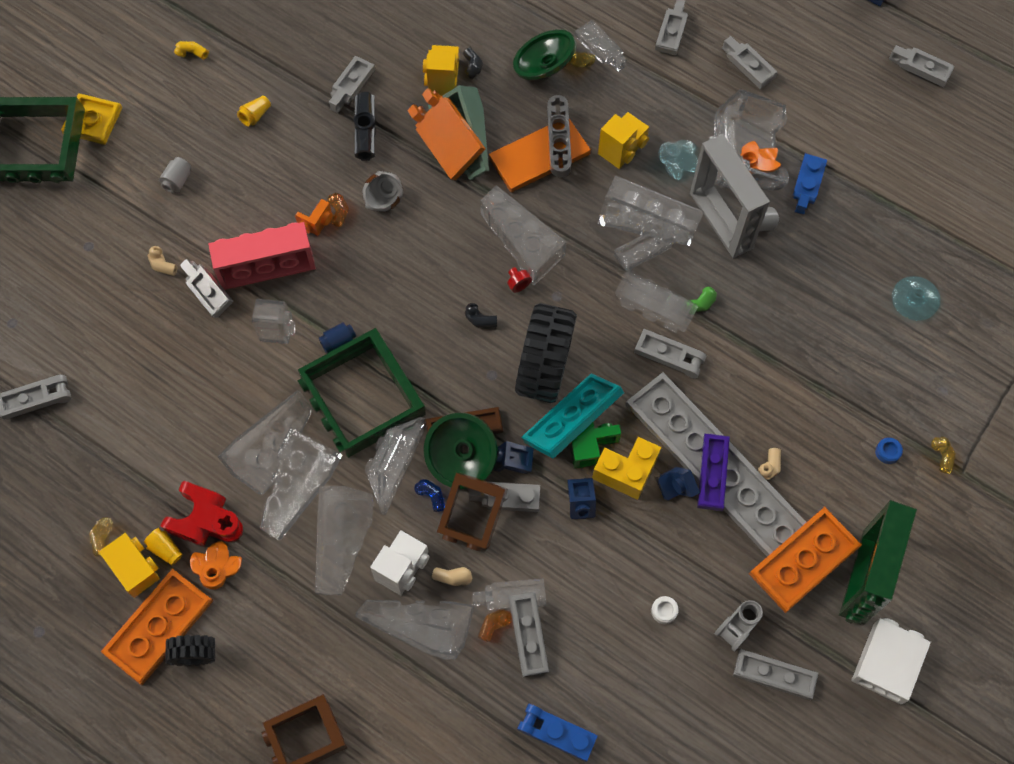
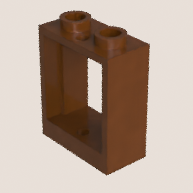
(479, 485)
(338, 743)

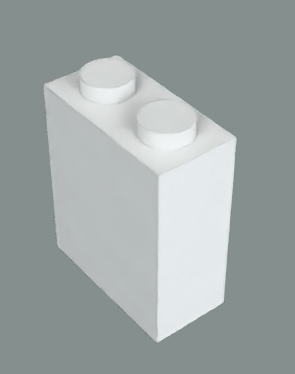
(891, 660)

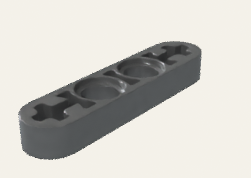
(559, 136)

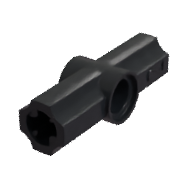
(364, 117)

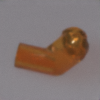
(341, 208)
(494, 621)

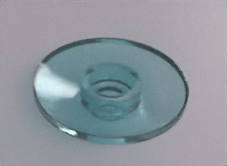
(910, 304)

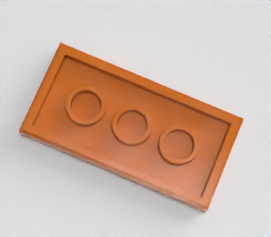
(530, 157)
(805, 559)
(164, 614)

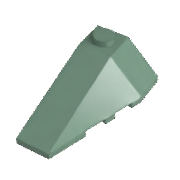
(471, 108)

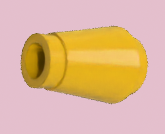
(253, 110)
(163, 546)

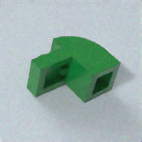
(585, 446)

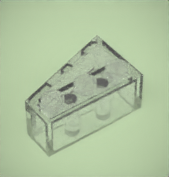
(655, 301)

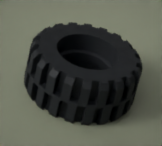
(545, 352)

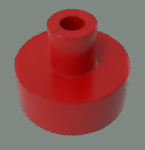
(519, 279)

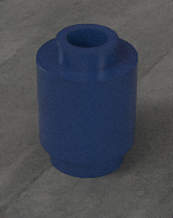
(337, 337)

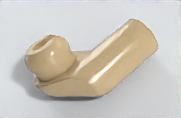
(158, 262)
(773, 465)
(453, 577)

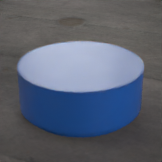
(889, 450)

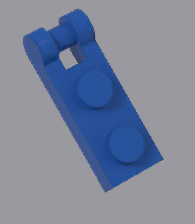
(558, 733)

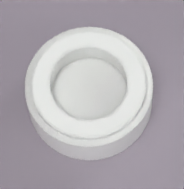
(664, 610)

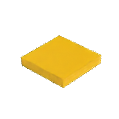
(98, 118)

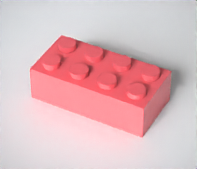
(262, 255)

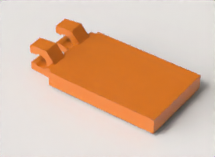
(446, 134)

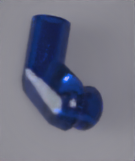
(433, 491)

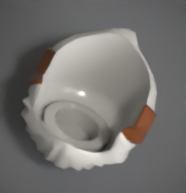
(382, 191)

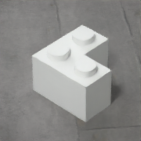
(399, 563)

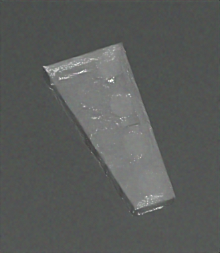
(648, 213)

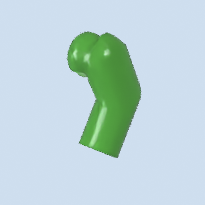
(706, 299)

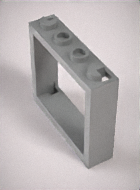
(735, 235)

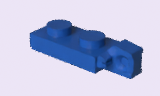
(808, 181)

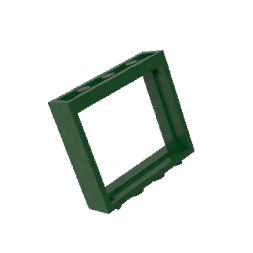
(46, 107)
(341, 355)
(878, 563)

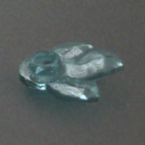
(681, 158)

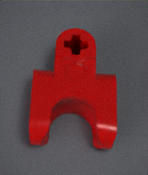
(206, 518)

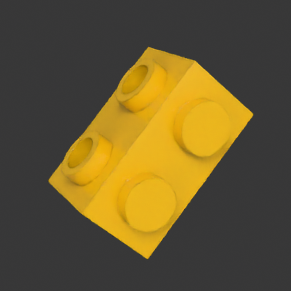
(130, 565)

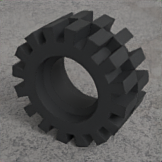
(190, 650)

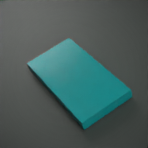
(572, 415)

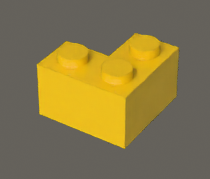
(441, 68)
(622, 138)
(629, 473)

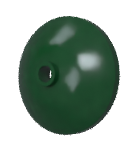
(544, 55)
(445, 443)

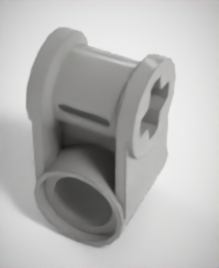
(736, 627)

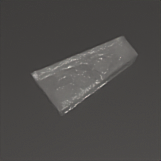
(523, 234)

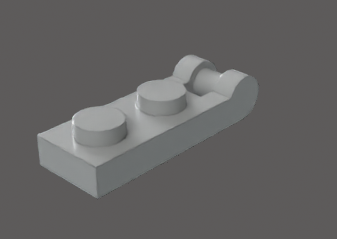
(670, 353)
(33, 396)

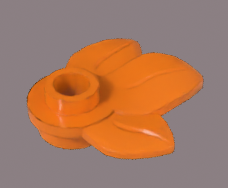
(761, 159)
(215, 562)

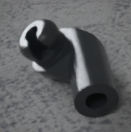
(475, 62)

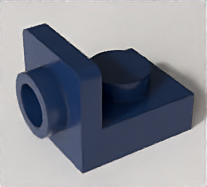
(514, 458)
(677, 482)
(582, 498)

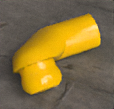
(193, 47)

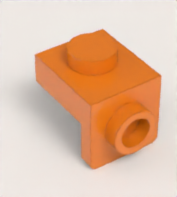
(318, 219)

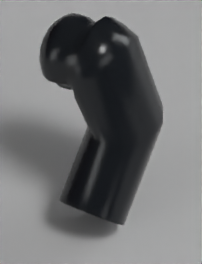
(478, 319)

